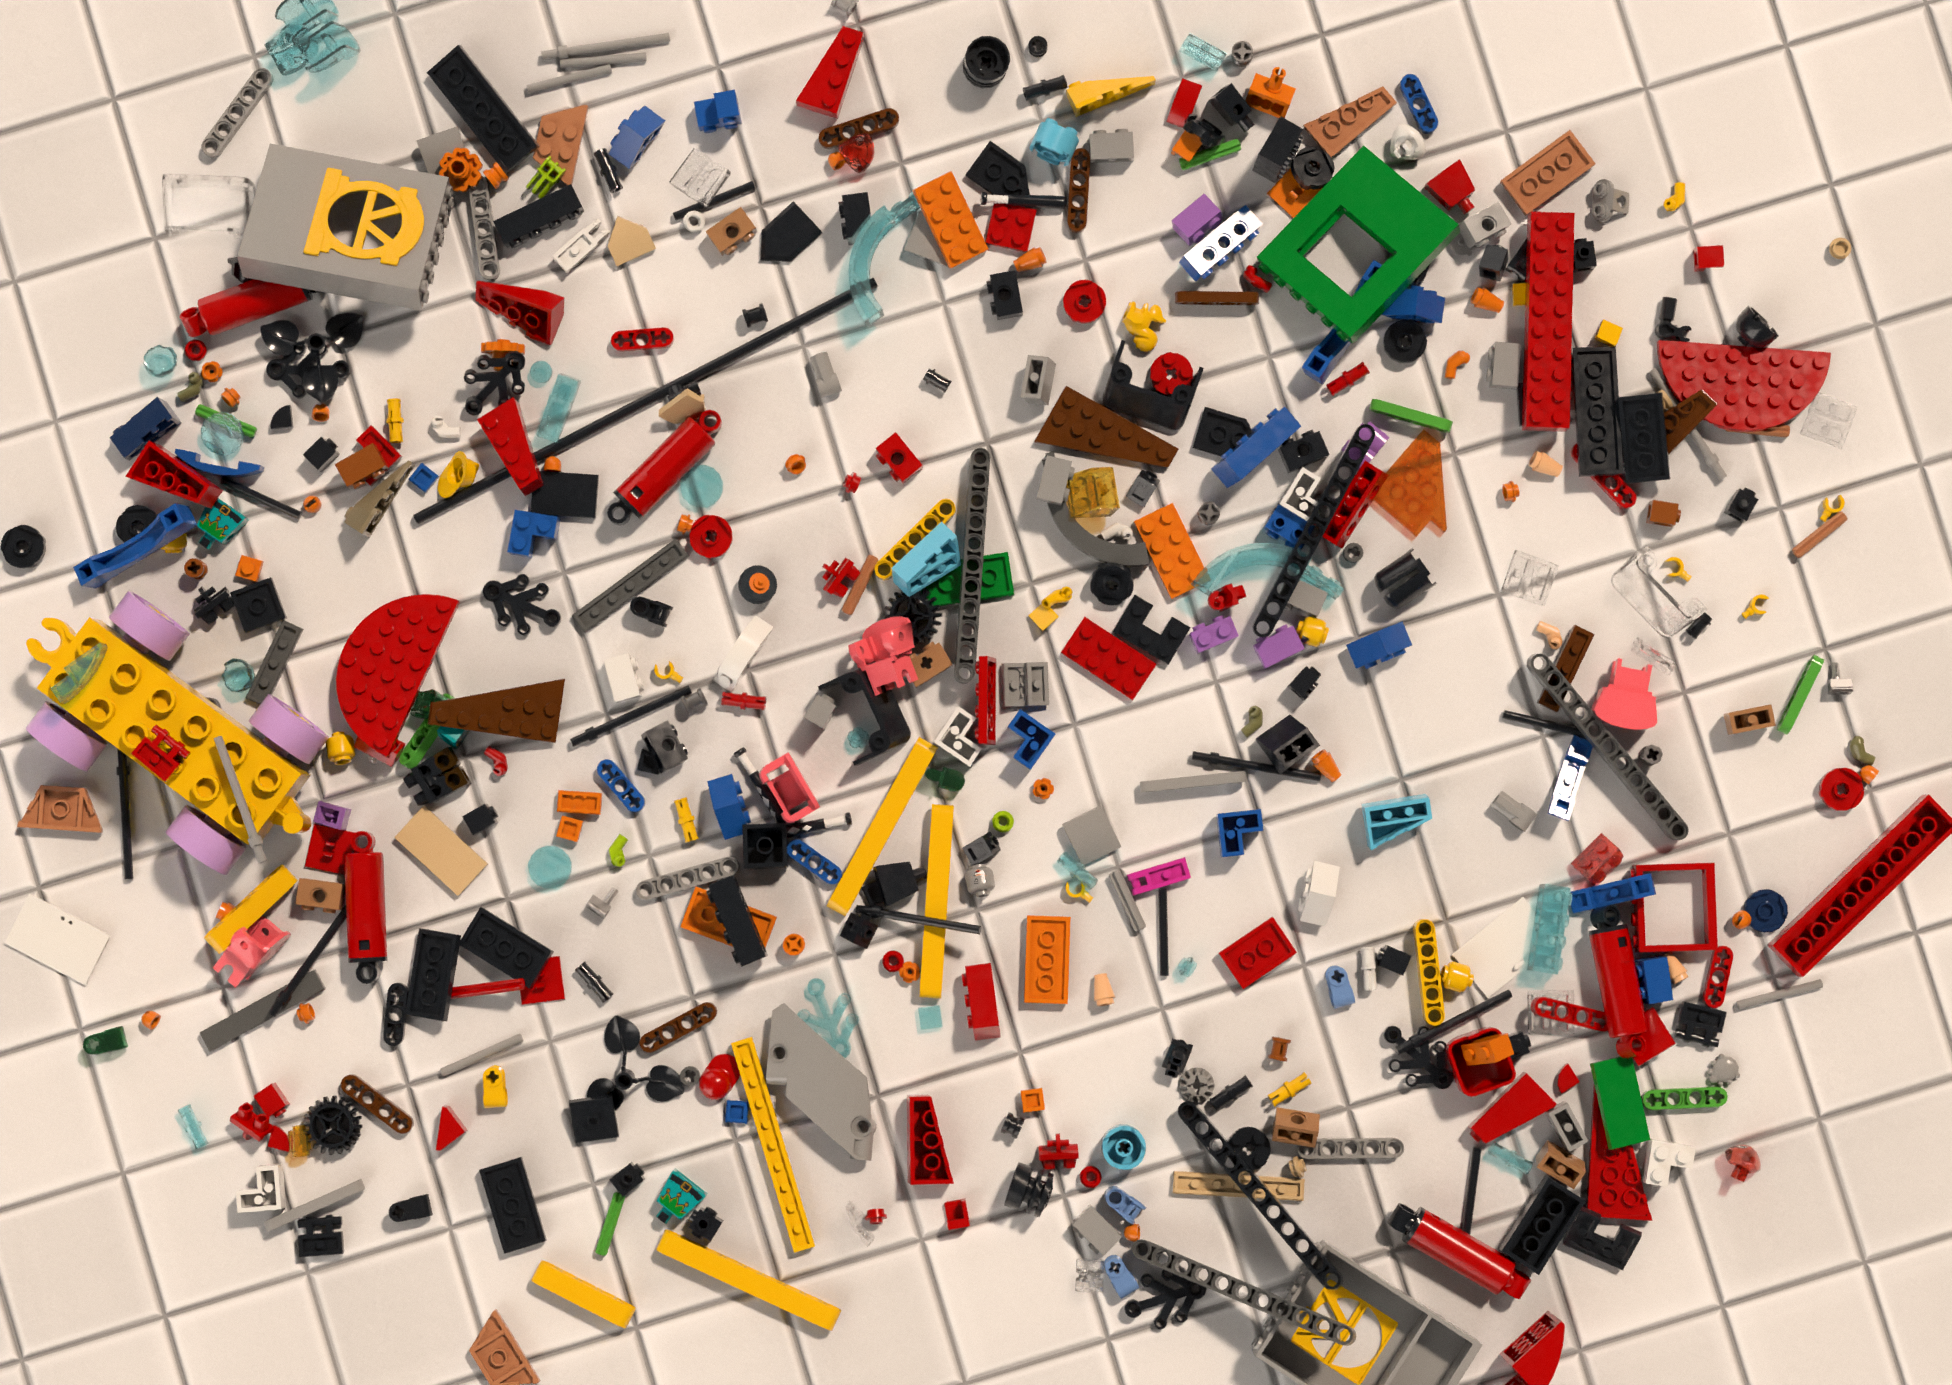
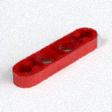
(1600, 481)
(1571, 1013)

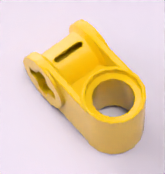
(494, 1091)

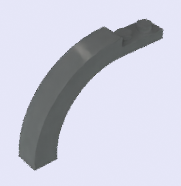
(1125, 554)

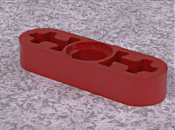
(627, 345)
(1726, 972)

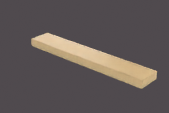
(1223, 1185)

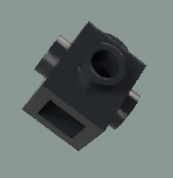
(859, 929)
(712, 1220)

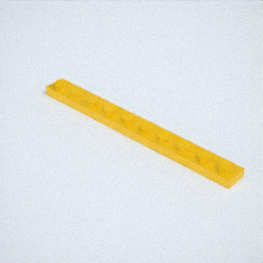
(773, 1144)

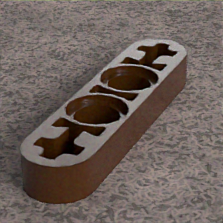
(857, 124)
(1075, 190)
(1216, 298)
(679, 1029)
(375, 1106)

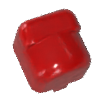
(1479, 1078)

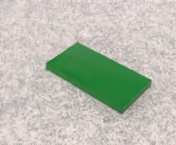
(995, 581)
(1620, 1102)

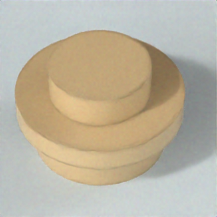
(1840, 248)
(1297, 1167)

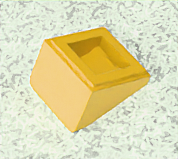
(1608, 333)
(1043, 617)

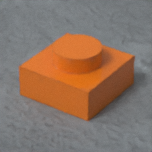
(249, 568)
(569, 828)
(1032, 1100)

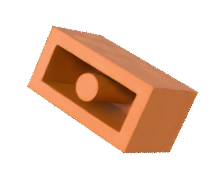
(1487, 1049)

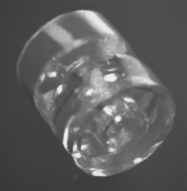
(1089, 1275)

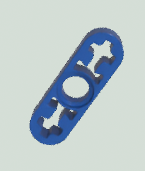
(1415, 112)
(635, 794)
(831, 866)

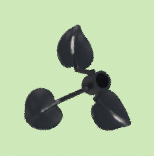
(319, 381)
(663, 1080)

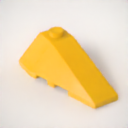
(1098, 93)

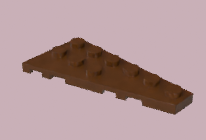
(1093, 429)
(514, 712)

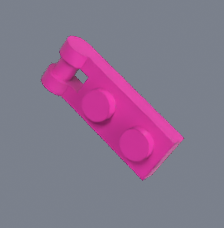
(1159, 876)

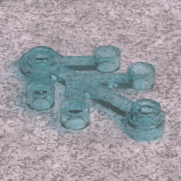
(831, 1022)

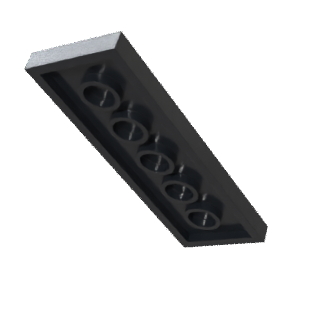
(483, 109)
(1597, 411)

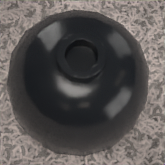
(1754, 329)

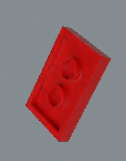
(1257, 952)

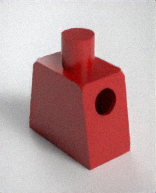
(1452, 188)

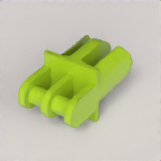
(546, 176)

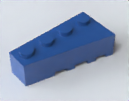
(1256, 447)

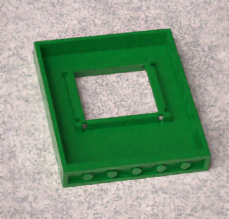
(1389, 213)

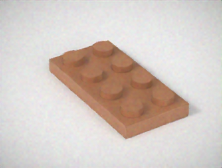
(1547, 172)

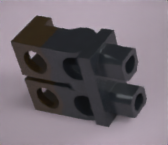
(432, 783)

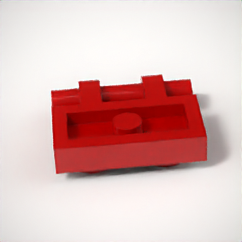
(155, 758)

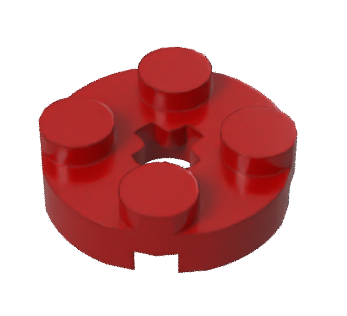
(1078, 312)
(1168, 362)
(713, 524)
(1854, 788)

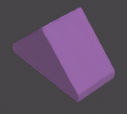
(332, 815)

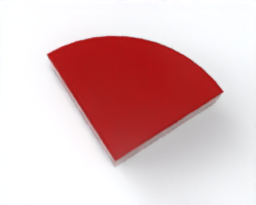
(1566, 1078)
(279, 1139)

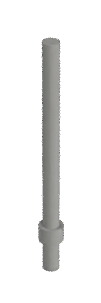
(564, 52)
(1710, 458)
(254, 839)

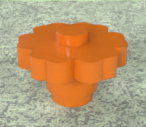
(461, 169)
(501, 348)

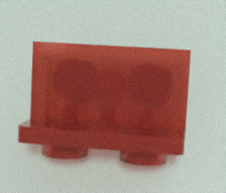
(1598, 859)

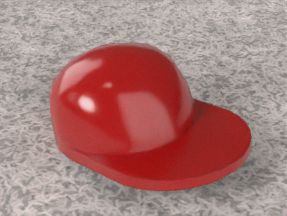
(719, 1077)

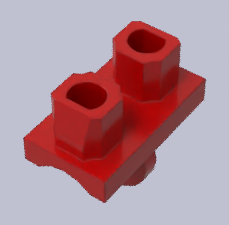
(846, 569)
(1226, 597)
(251, 1123)
(1058, 1150)

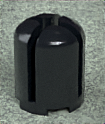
(1409, 590)

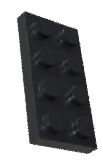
(1644, 438)
(506, 947)
(433, 974)
(513, 1205)

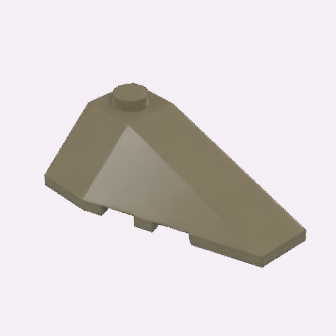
(371, 508)

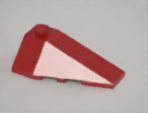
(530, 309)

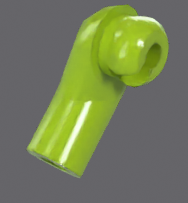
(616, 852)

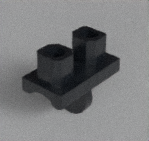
(205, 610)
(1176, 1057)

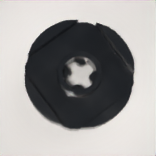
(1207, 131)
(1304, 176)
(1399, 330)
(129, 517)
(29, 557)
(1107, 572)
(1257, 1139)

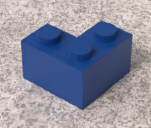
(718, 112)
(635, 136)
(1417, 305)
(527, 527)
(1379, 646)
(1035, 735)
(728, 805)
(1231, 827)

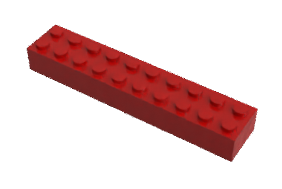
(1548, 321)
(1862, 885)

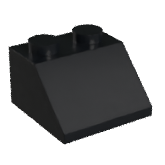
(765, 846)

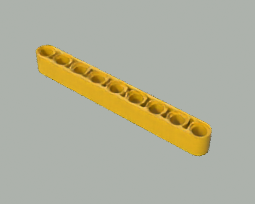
(882, 826)
(936, 900)
(748, 1279)

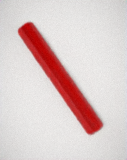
(488, 988)

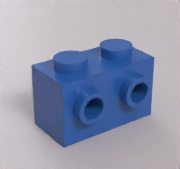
(1286, 526)
(1654, 979)

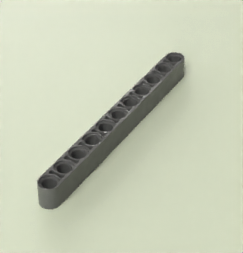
(972, 555)
(1616, 752)
(1251, 1299)

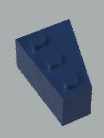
(147, 425)

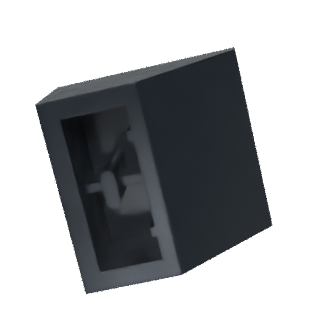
(856, 211)
(1287, 743)

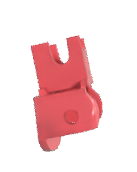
(888, 646)
(1627, 699)
(789, 788)
(251, 949)

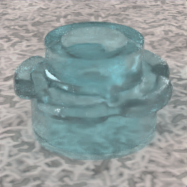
(864, 736)
(1187, 966)

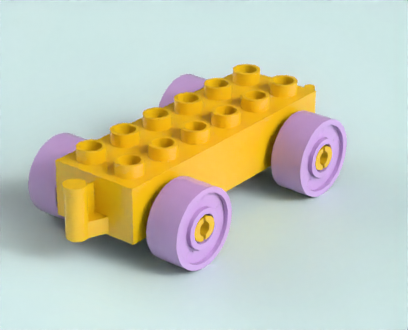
(137, 692)

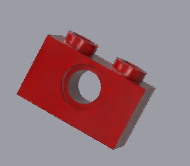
(895, 445)

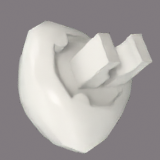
(1407, 143)

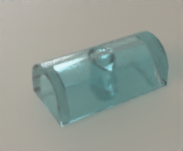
(1203, 52)

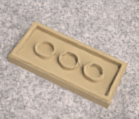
(441, 850)

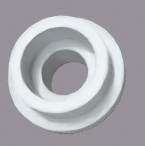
(701, 221)

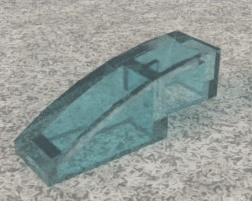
(558, 407)
(79, 673)

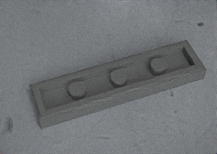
(274, 662)

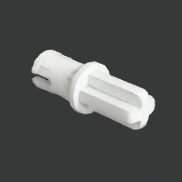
(1369, 968)

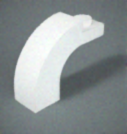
(742, 653)

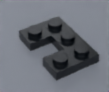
(1160, 646)
(1613, 1252)

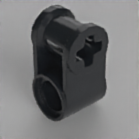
(652, 611)
(414, 1208)

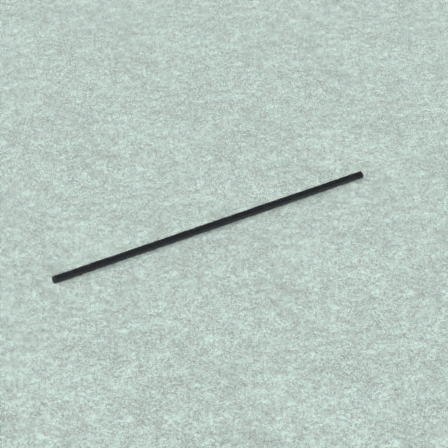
(643, 401)

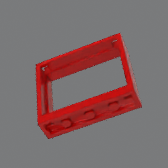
(1709, 909)

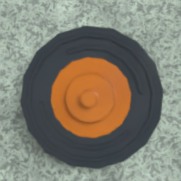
(757, 584)

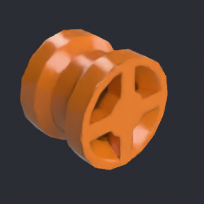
(496, 175)
(793, 944)

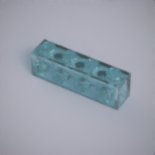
(1549, 929)

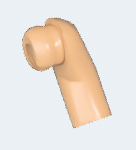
(1552, 633)

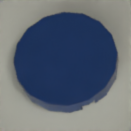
(1766, 910)

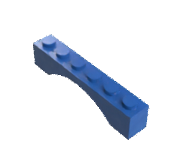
(1331, 349)
(108, 564)

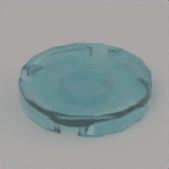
(222, 433)
(701, 486)
(550, 867)

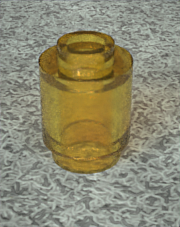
(298, 1141)

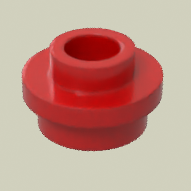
(189, 350)
(851, 482)
(888, 966)
(1090, 1169)
(875, 1216)

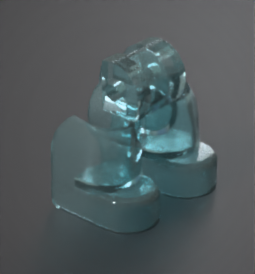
(323, 48)

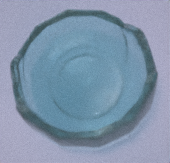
(160, 361)
(238, 675)

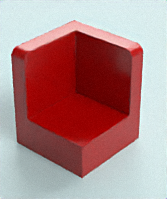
(1708, 257)
(957, 1214)

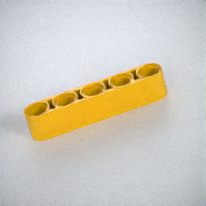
(919, 529)
(251, 907)
(1433, 982)
(583, 1294)

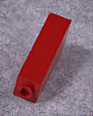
(1512, 1108)

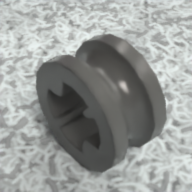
(1349, 547)
(696, 1077)

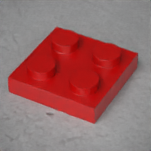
(1011, 227)

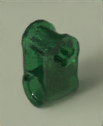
(423, 701)
(109, 1041)

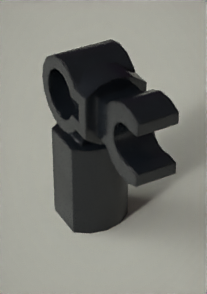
(1665, 328)

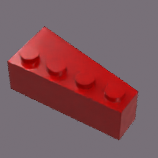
(831, 78)
(511, 441)
(170, 474)
(925, 1147)

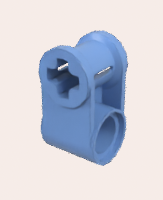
(1339, 991)
(1125, 1204)
(1121, 1279)

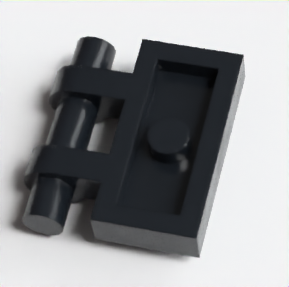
(1701, 1017)
(320, 1243)

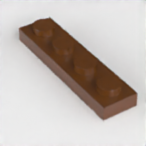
(1568, 663)

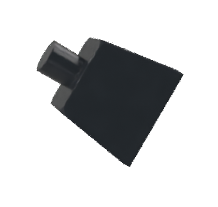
(1226, 100)
(898, 881)

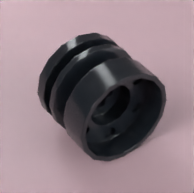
(987, 50)
(1029, 1189)

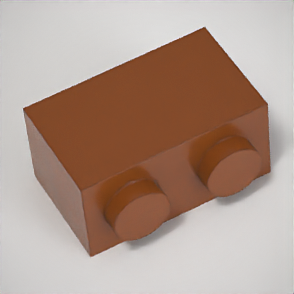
(362, 466)

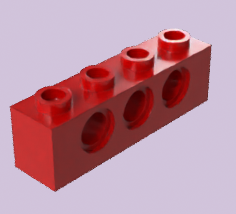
(1355, 503)

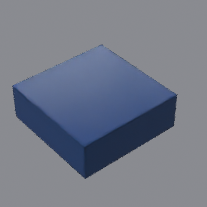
(423, 477)
(737, 1111)

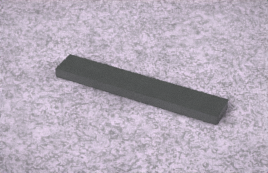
(630, 585)
(258, 1012)

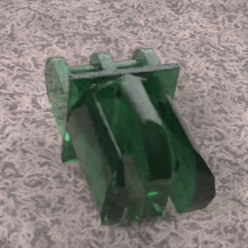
(948, 778)

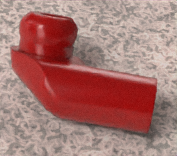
(1250, 275)
(499, 761)

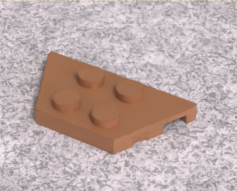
(561, 138)
(61, 810)
(501, 1355)

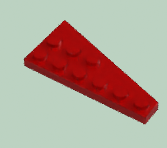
(1613, 1176)

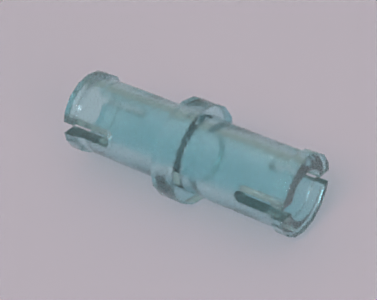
(1077, 870)
(193, 1126)
(1510, 1158)

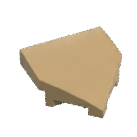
(629, 241)
(683, 406)

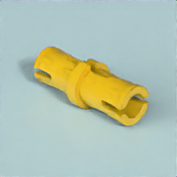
(394, 420)
(686, 819)
(1289, 1089)

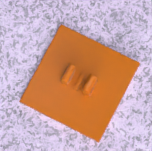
(1290, 195)

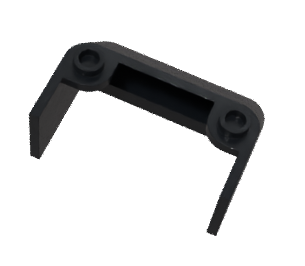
(1146, 404)
(885, 708)

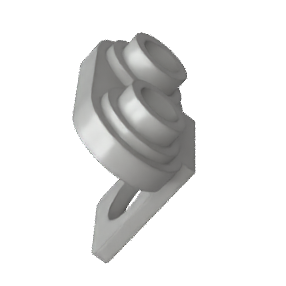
(1606, 201)

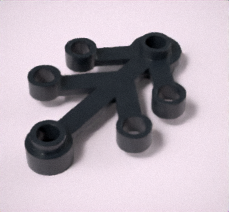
(300, 368)
(495, 379)
(518, 602)
(1421, 1060)
(1169, 1297)

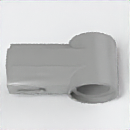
(826, 378)
(1517, 813)

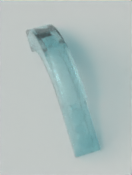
(862, 253)
(1260, 554)

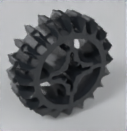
(912, 605)
(325, 1119)

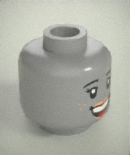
(980, 880)

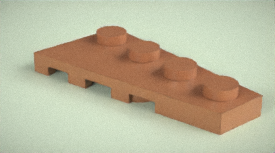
(1344, 124)

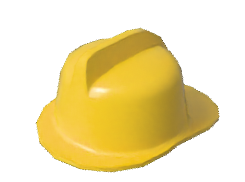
(457, 474)

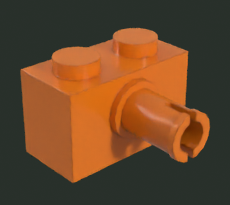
(1270, 94)

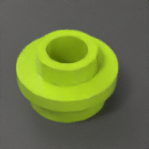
(995, 821)

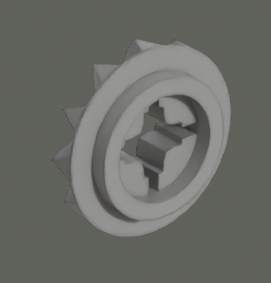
(1189, 1078)

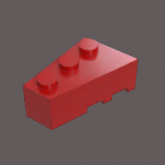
(981, 1001)

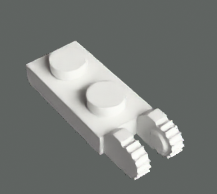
(579, 246)

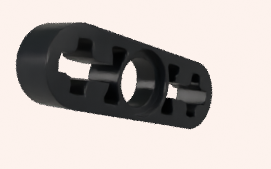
(392, 997)

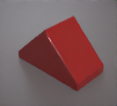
(449, 1128)

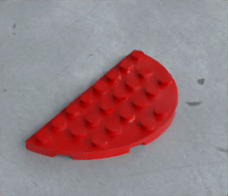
(1748, 383)
(388, 663)

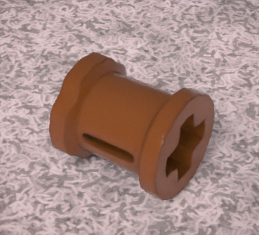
(200, 572)
(1279, 1048)

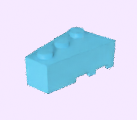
(927, 561)
(1393, 817)

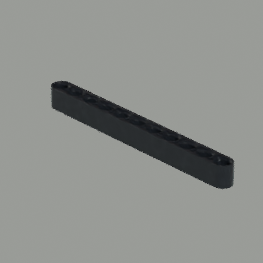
(1321, 523)
(1269, 1200)

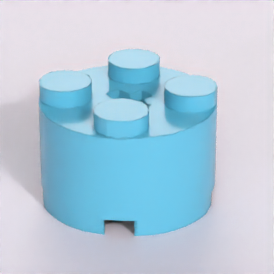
(1054, 142)
(1136, 1148)

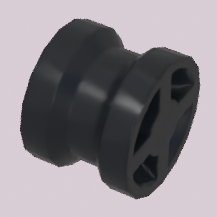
(1012, 1125)

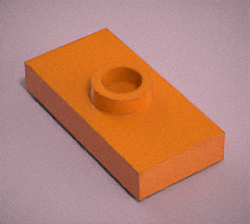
(579, 802)

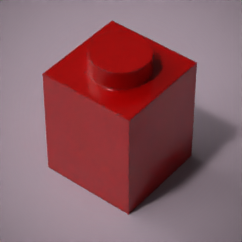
(272, 1100)

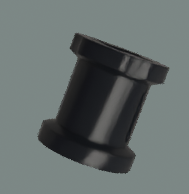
(755, 315)

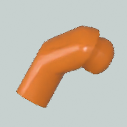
(1454, 361)

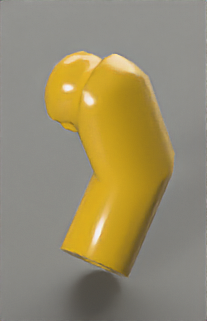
(1677, 199)
(1057, 596)

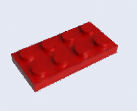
(1108, 658)
(986, 710)

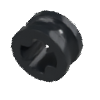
(1043, 42)

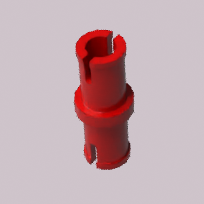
(1347, 378)
(743, 701)

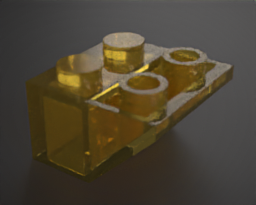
(1093, 493)

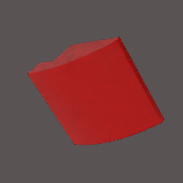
(1536, 1352)

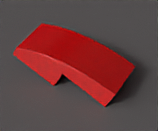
(1184, 102)

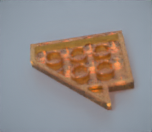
(1415, 486)

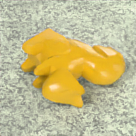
(1138, 322)

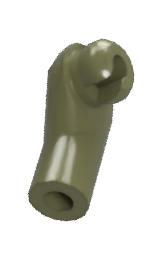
(194, 387)
(1255, 721)
(1858, 751)

